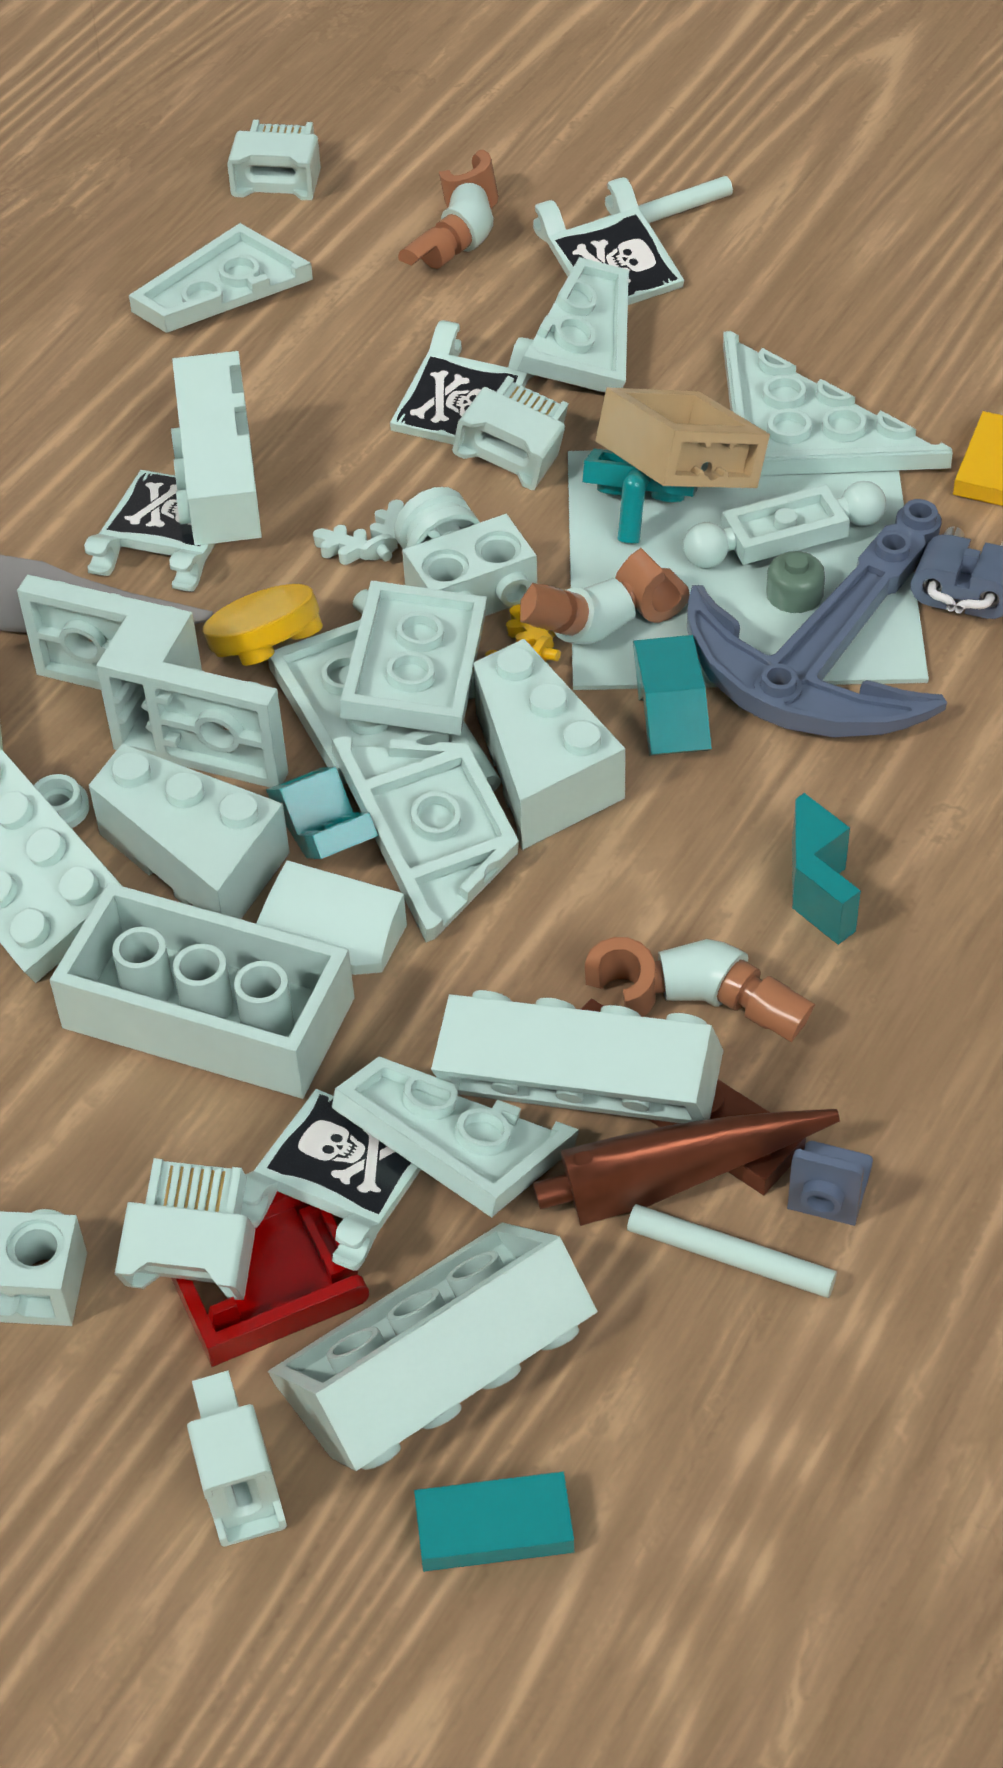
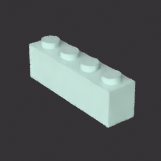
(579, 1057)

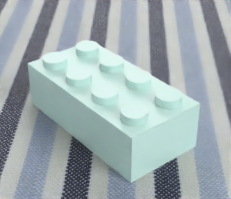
(204, 989)

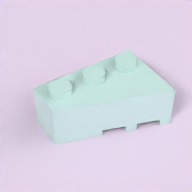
(214, 450)
(545, 744)
(190, 829)

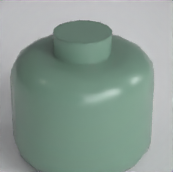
(795, 582)

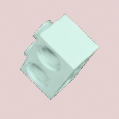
(476, 560)
(47, 1291)

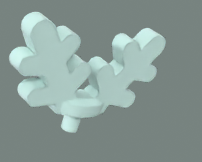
(357, 546)

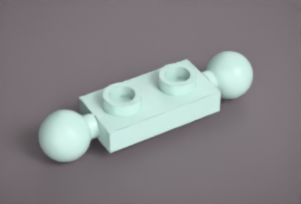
(784, 524)

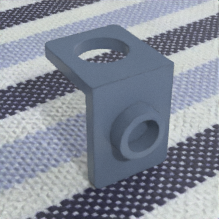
(828, 1181)

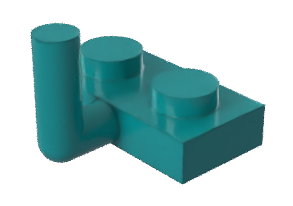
(620, 478)

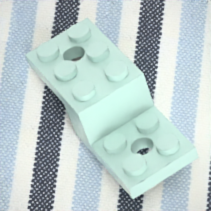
(154, 681)

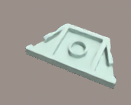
(432, 822)

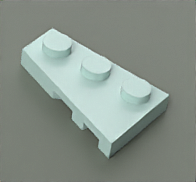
(462, 1144)

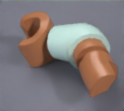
(465, 220)
(600, 609)
(698, 972)

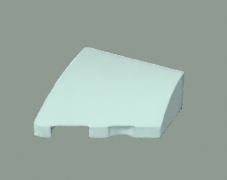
(337, 913)

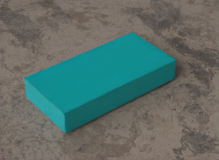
(494, 1521)

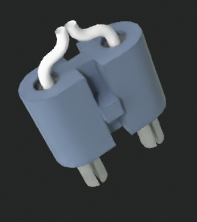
(956, 572)

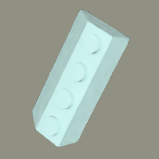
(435, 1344)

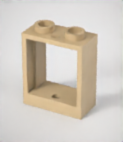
(679, 431)

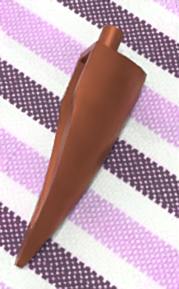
(660, 1162)

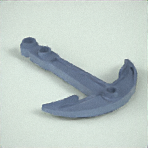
(789, 684)

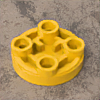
(262, 620)

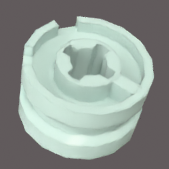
(431, 516)

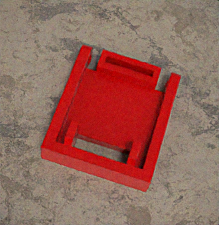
(286, 1288)

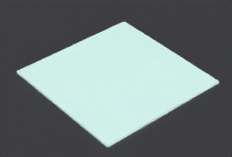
(884, 650)

